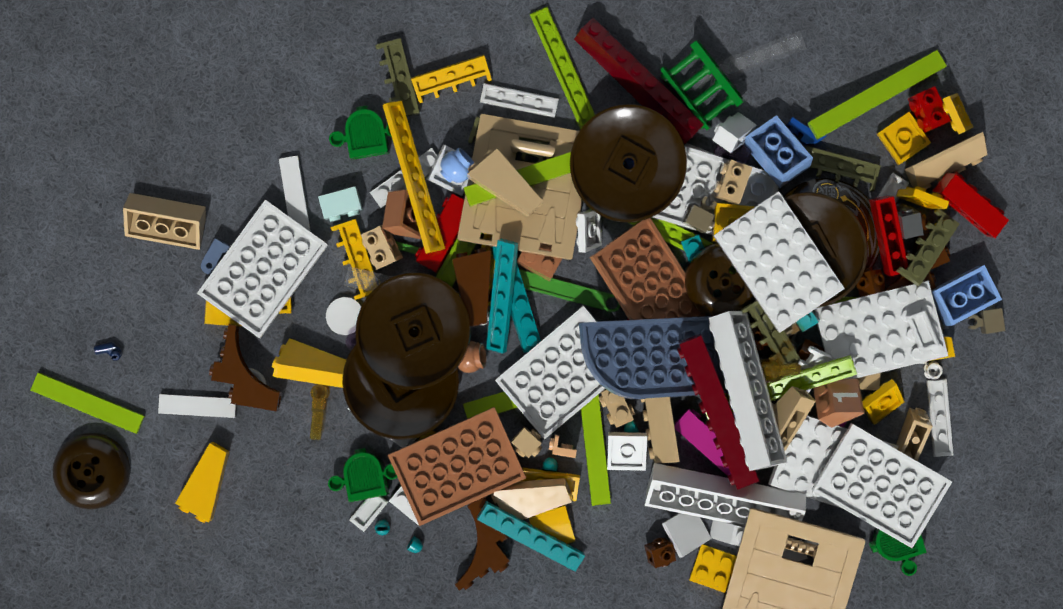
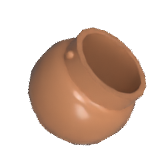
(474, 358)

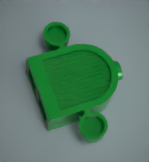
(363, 135)
(363, 477)
(897, 551)

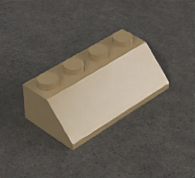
(948, 160)
(164, 221)
(660, 430)

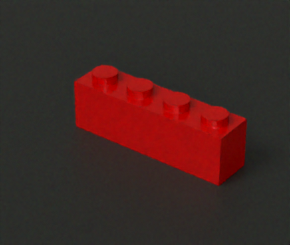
(971, 205)
(449, 225)
(888, 234)

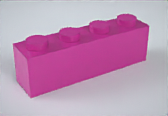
(699, 435)

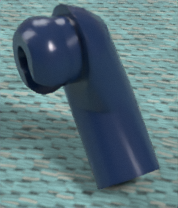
(109, 348)

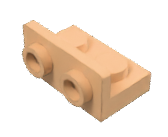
(565, 449)

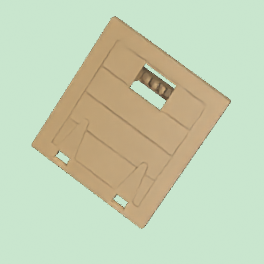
(551, 222)
(772, 582)

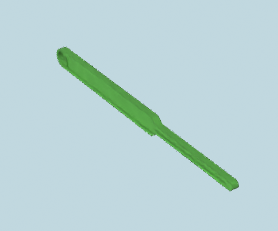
(553, 288)

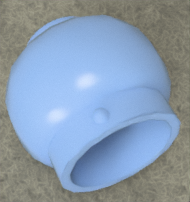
(456, 165)

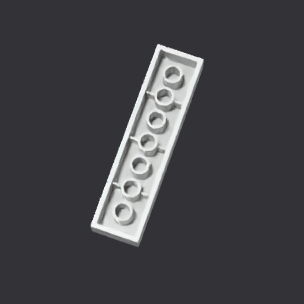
(747, 390)
(715, 498)

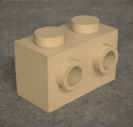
(734, 182)
(381, 247)
(619, 411)
(527, 442)

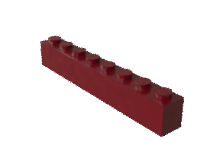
(636, 78)
(718, 410)

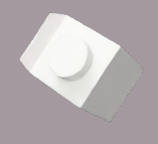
(727, 532)

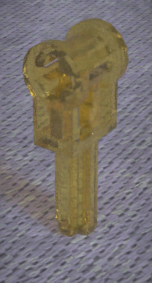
(774, 371)
(318, 410)

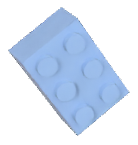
(778, 151)
(965, 295)

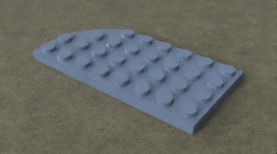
(642, 356)

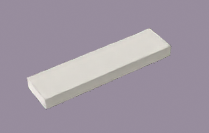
(519, 100)
(294, 190)
(196, 406)
(939, 417)

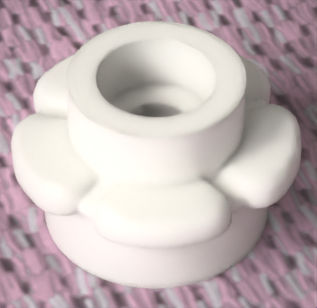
(933, 375)

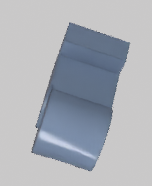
(214, 255)

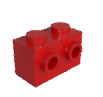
(928, 109)

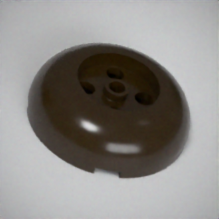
(701, 286)
(112, 466)

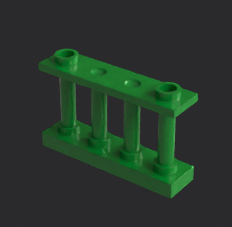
(721, 82)

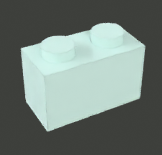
(340, 203)

